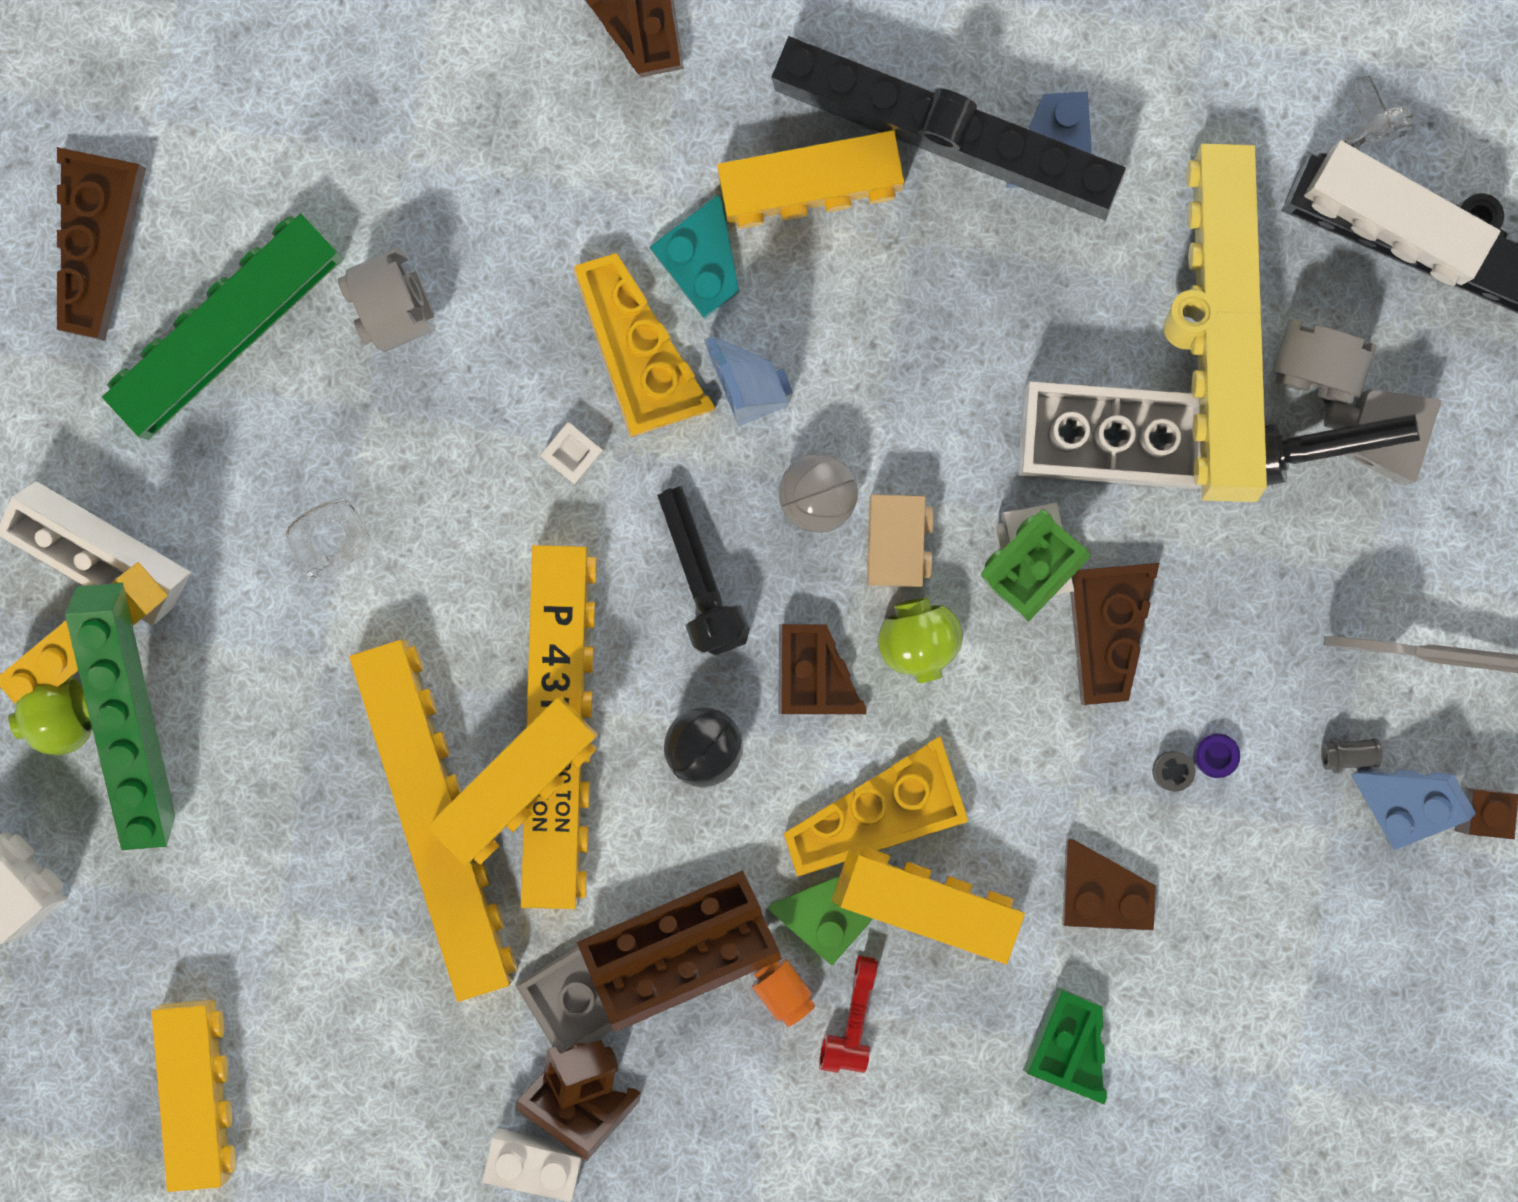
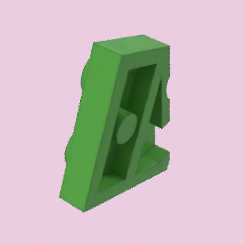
(819, 921)

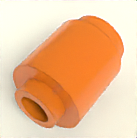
(783, 992)

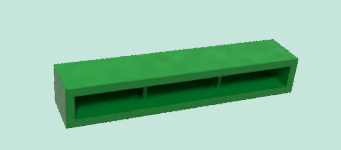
(221, 327)
(120, 715)

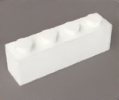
(1401, 214)
(84, 544)

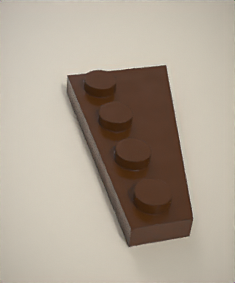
(96, 223)

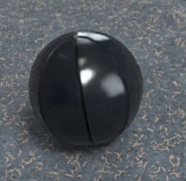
(703, 747)

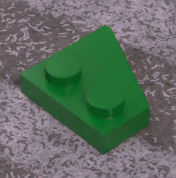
(1070, 1046)

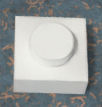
(571, 453)

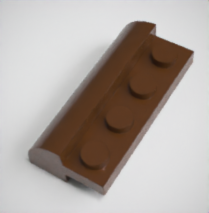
(679, 951)

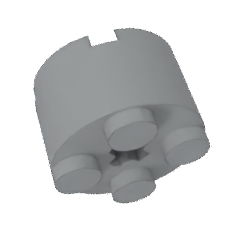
(387, 300)
(1325, 360)

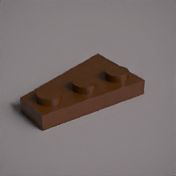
(1108, 627)

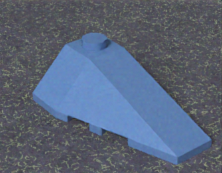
(748, 381)

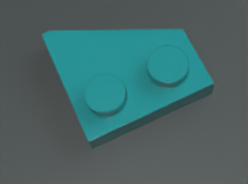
(700, 258)

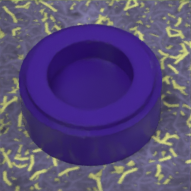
(1216, 755)

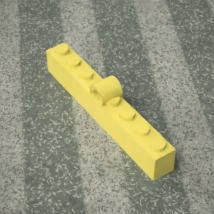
(1227, 324)

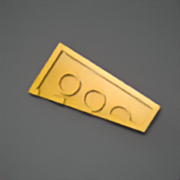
(641, 361)
(890, 809)

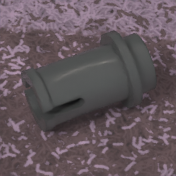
(1351, 754)

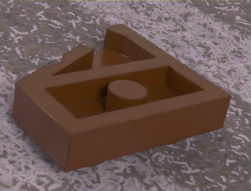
(643, 32)
(813, 674)
(1104, 893)
(581, 1126)

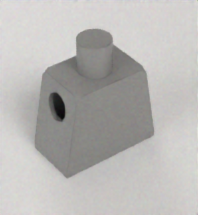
(1399, 461)

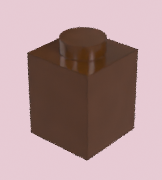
(1494, 813)

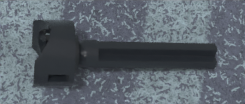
(1333, 443)
(717, 626)

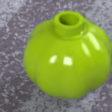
(920, 639)
(52, 718)

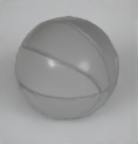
(818, 493)

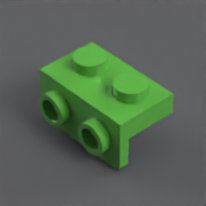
(1034, 564)

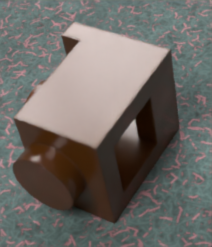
(580, 1072)

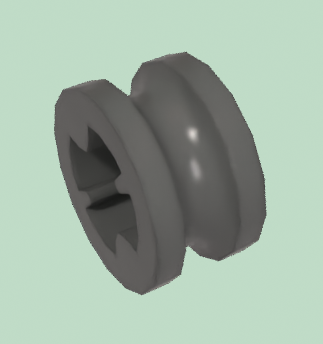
(1168, 783)

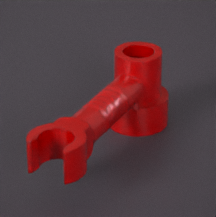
(847, 1050)

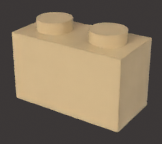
(897, 541)

